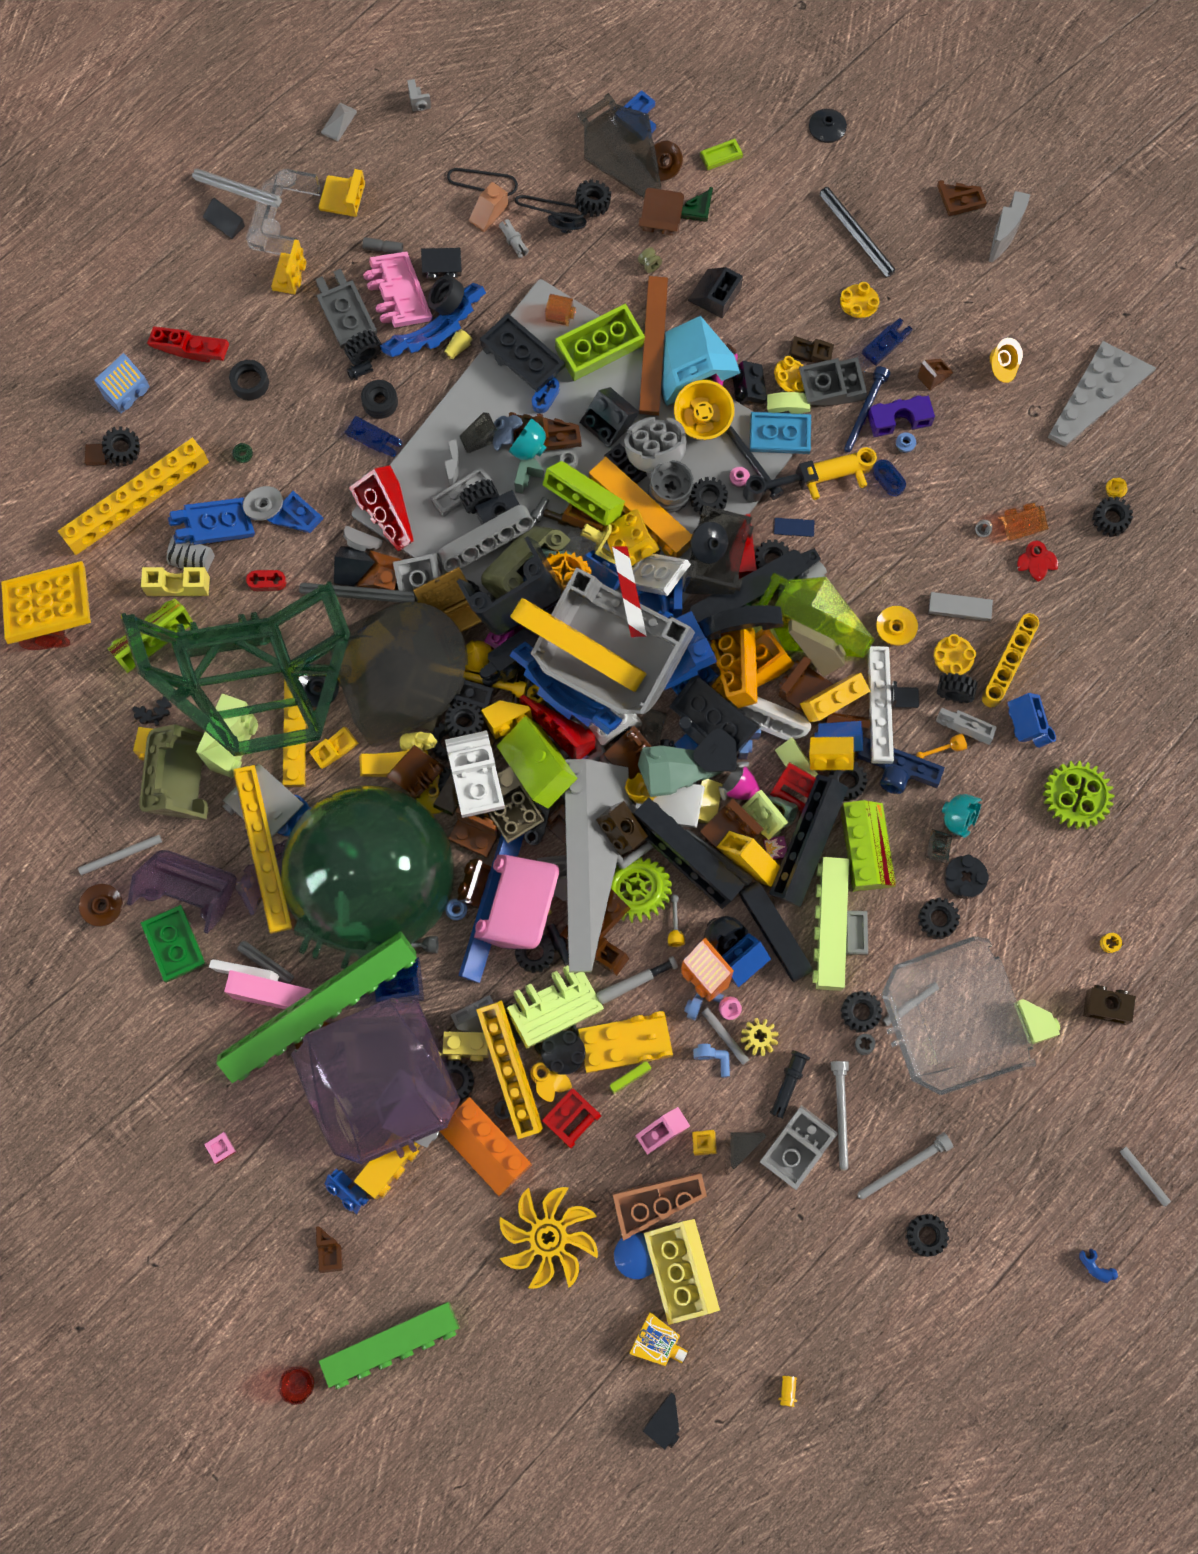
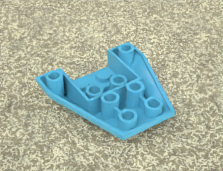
(691, 355)

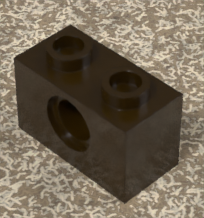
(621, 827)
(1097, 1009)

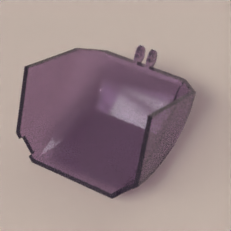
(377, 1080)

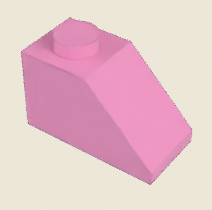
(662, 1130)

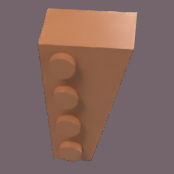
(650, 1203)

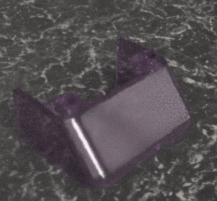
(186, 881)

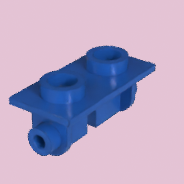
(338, 1185)

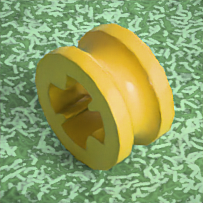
(1117, 939)

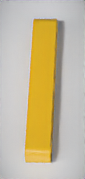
(578, 645)

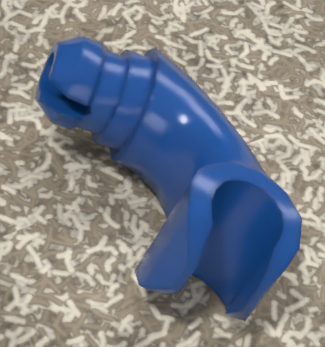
(1101, 1274)

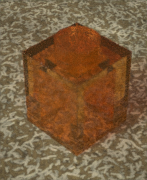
(559, 310)

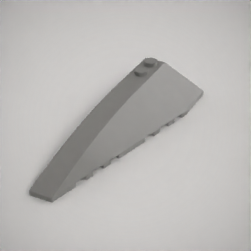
(589, 854)

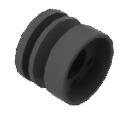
(677, 478)

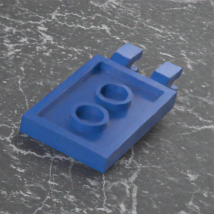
(211, 522)

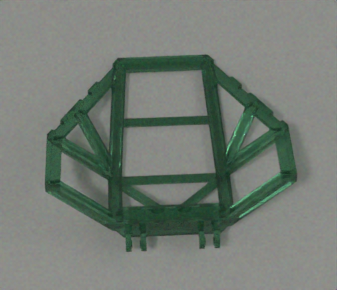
(245, 636)

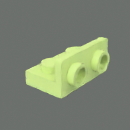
(765, 814)

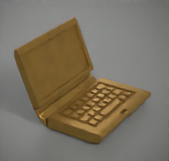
(449, 598)

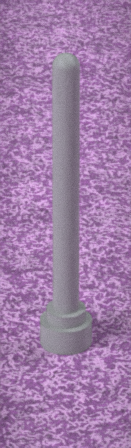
(840, 1070)
(941, 1144)

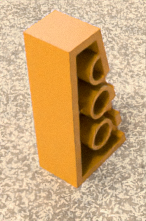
(737, 665)

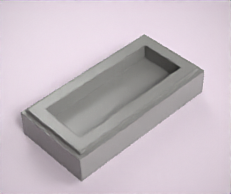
(857, 933)

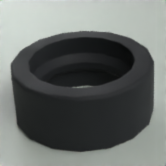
(443, 286)
(243, 367)

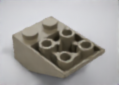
(519, 812)

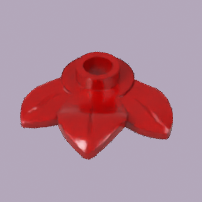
(1037, 563)

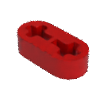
(266, 580)

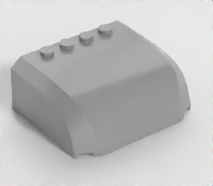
(602, 617)

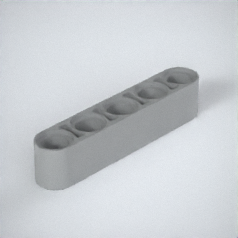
(486, 538)

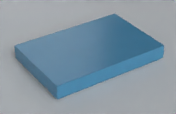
(780, 433)

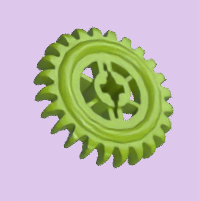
(641, 899)

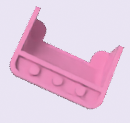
(519, 903)

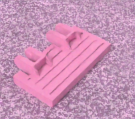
(399, 283)

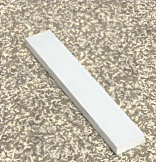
(880, 705)

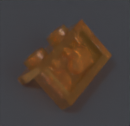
(1024, 521)

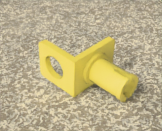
(600, 539)

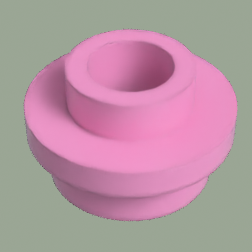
(739, 482)

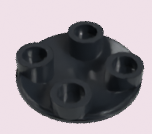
(563, 1052)

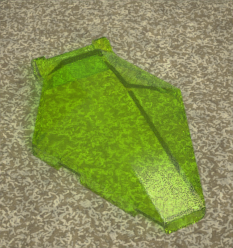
(821, 608)

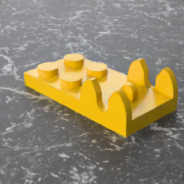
(626, 1042)

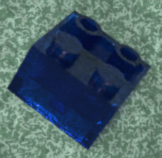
(404, 986)

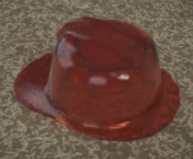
(47, 641)

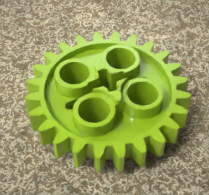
(1096, 801)

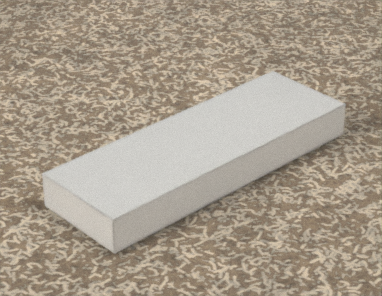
(225, 967)

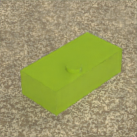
(599, 342)
(536, 762)

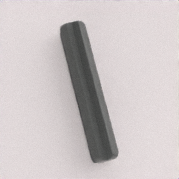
(265, 962)

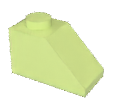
(1038, 1022)

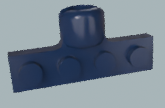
(903, 768)

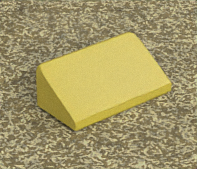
(710, 800)

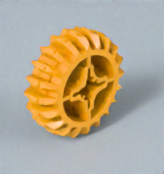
(566, 565)

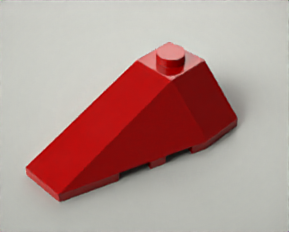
(383, 500)
(565, 732)

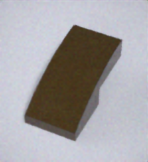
(811, 351)

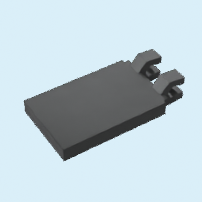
(344, 308)

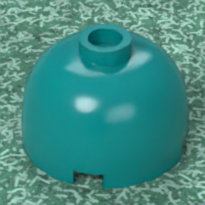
(529, 442)
(961, 813)

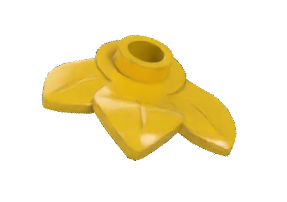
(549, 1083)

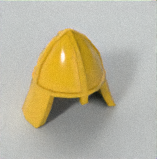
(477, 655)

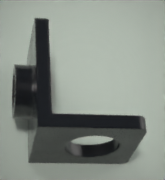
(904, 696)

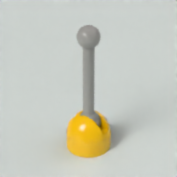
(675, 937)

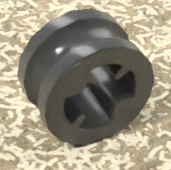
(871, 1046)

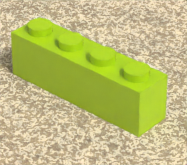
(583, 493)

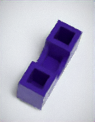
(916, 410)

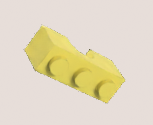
(191, 582)

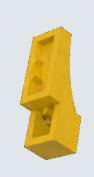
(379, 764)

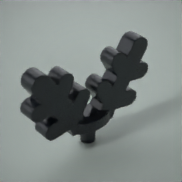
(147, 717)

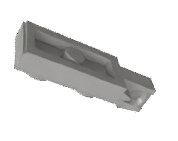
(967, 725)

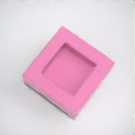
(220, 1148)

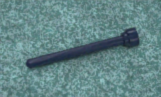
(880, 376)

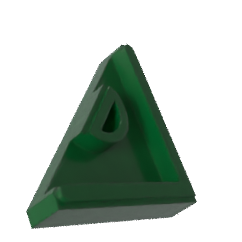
(698, 207)

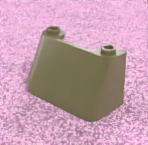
(502, 574)
(172, 773)

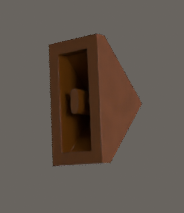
(933, 372)

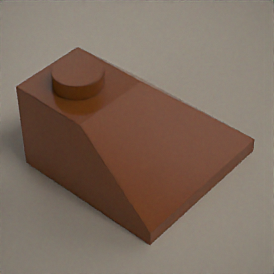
(381, 573)

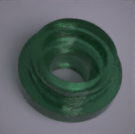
(238, 449)

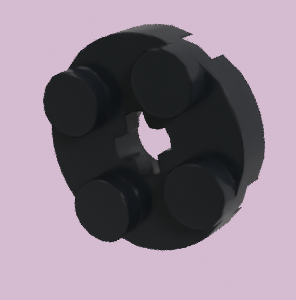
(966, 889)

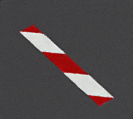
(629, 591)

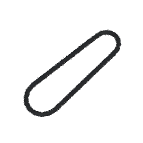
(480, 172)
(547, 211)

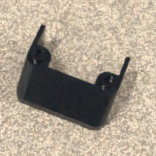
(540, 589)

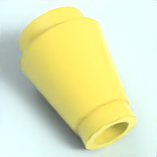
(458, 343)

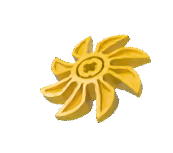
(538, 1246)

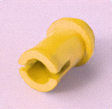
(788, 1391)

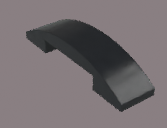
(741, 618)

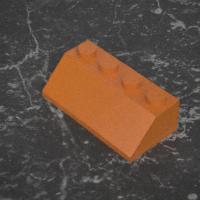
(485, 1147)

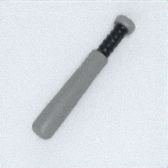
(632, 982)

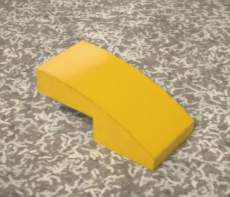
(333, 748)

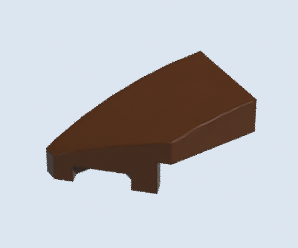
(328, 1252)

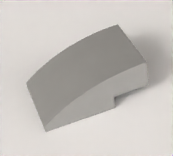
(1008, 224)
(798, 1147)

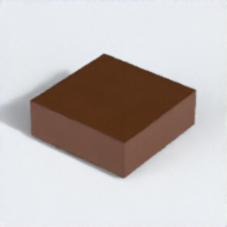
(94, 455)

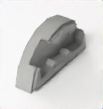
(361, 540)

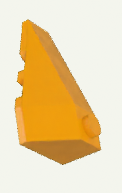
(770, 660)

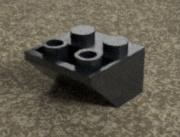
(717, 290)
(609, 416)

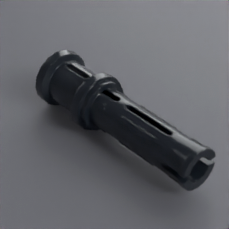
(793, 1074)

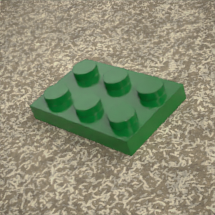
(173, 943)

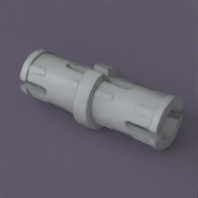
(513, 238)

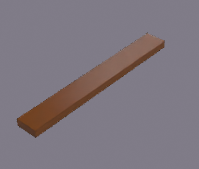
(653, 346)

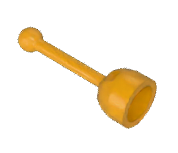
(957, 743)

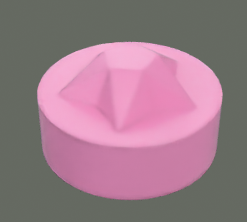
(730, 1008)

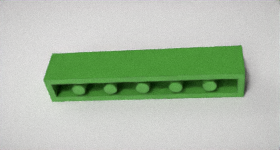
(389, 1344)

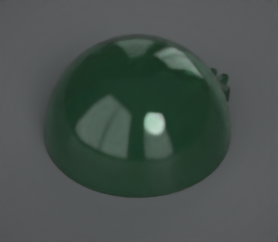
(366, 870)

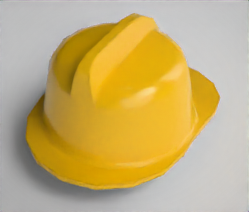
(1006, 359)

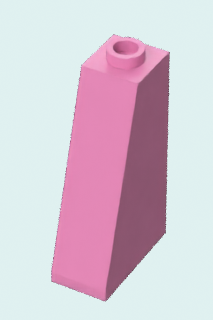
(263, 990)

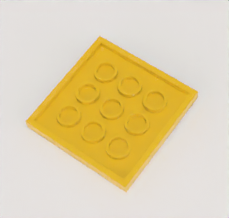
(45, 602)

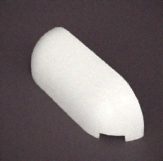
(777, 719)

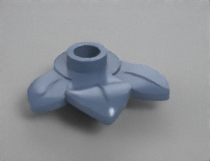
(504, 431)

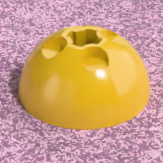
(710, 401)

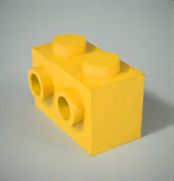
(831, 753)

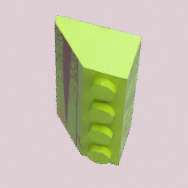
(168, 617)
(867, 845)

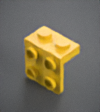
(632, 532)

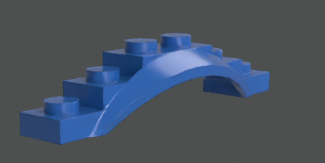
(438, 329)
(564, 698)

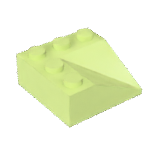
(213, 753)

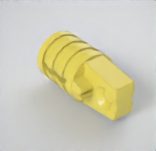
(420, 739)

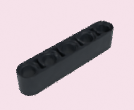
(775, 931)

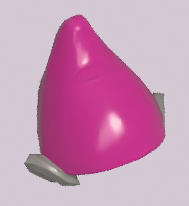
(739, 784)

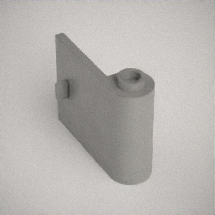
(277, 799)

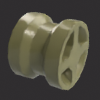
(650, 260)

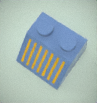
(122, 383)

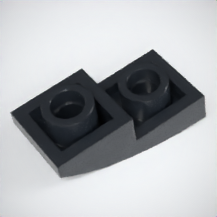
(619, 458)

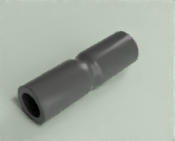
(385, 246)

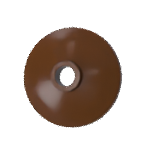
(671, 151)
(92, 899)

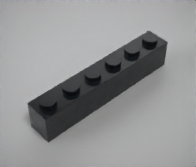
(808, 840)
(687, 854)

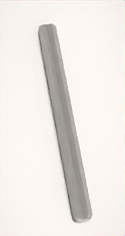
(237, 188)

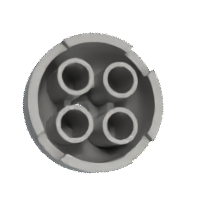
(655, 443)

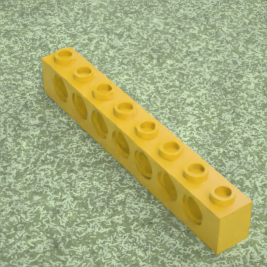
(133, 496)

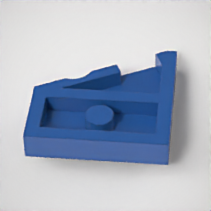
(296, 514)

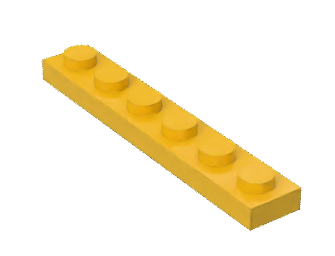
(293, 756)

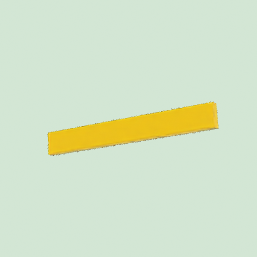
(262, 849)

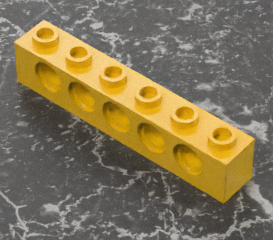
(509, 1069)

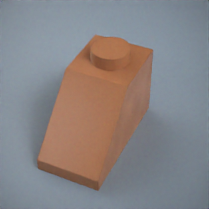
(489, 206)

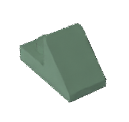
(525, 470)

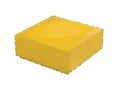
(704, 1142)

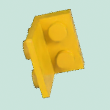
(343, 194)
(289, 270)

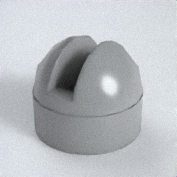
(988, 529)

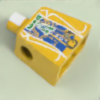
(657, 1342)

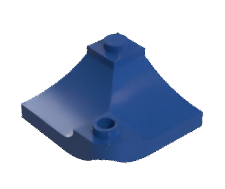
(697, 655)

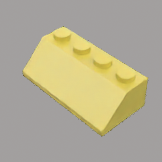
(681, 1271)

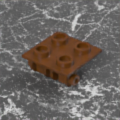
(627, 751)
(415, 771)

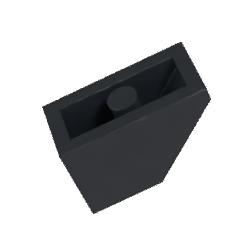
(664, 1423)

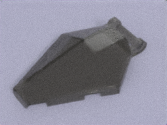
(621, 145)

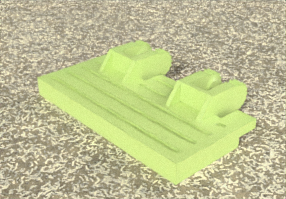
(553, 1010)

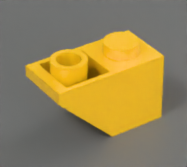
(504, 716)

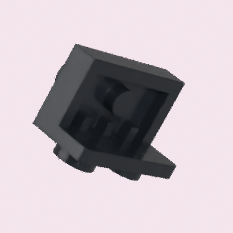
(750, 383)

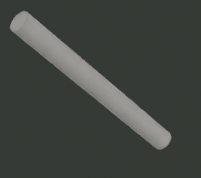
(120, 855)

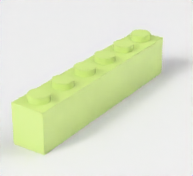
(831, 924)

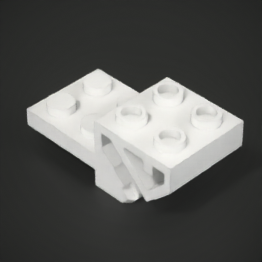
(474, 774)

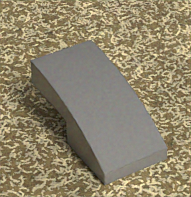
(452, 465)

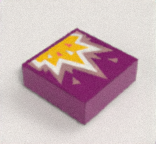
(775, 847)

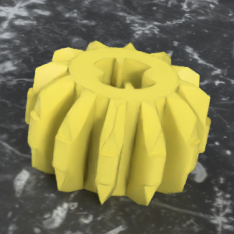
(764, 1031)

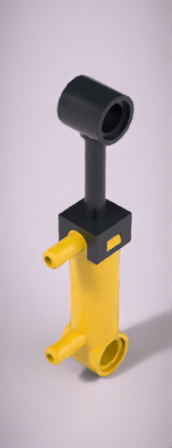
(811, 473)

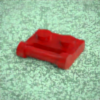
(795, 779)
(565, 1112)

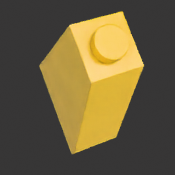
(749, 857)

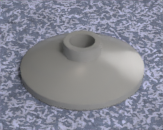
(263, 503)

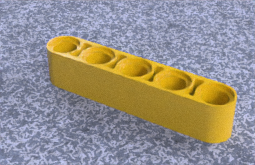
(1016, 653)

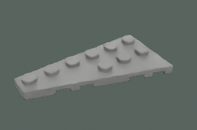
(1102, 386)

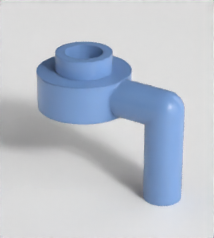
(693, 1006)
(705, 1052)

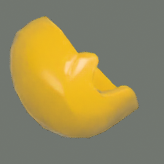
(637, 789)

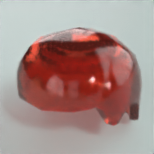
(296, 1385)

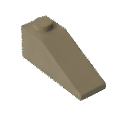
(819, 648)

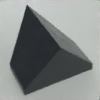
(350, 566)

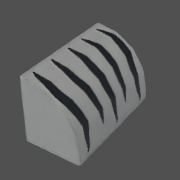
(189, 555)

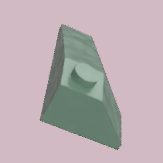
(669, 769)

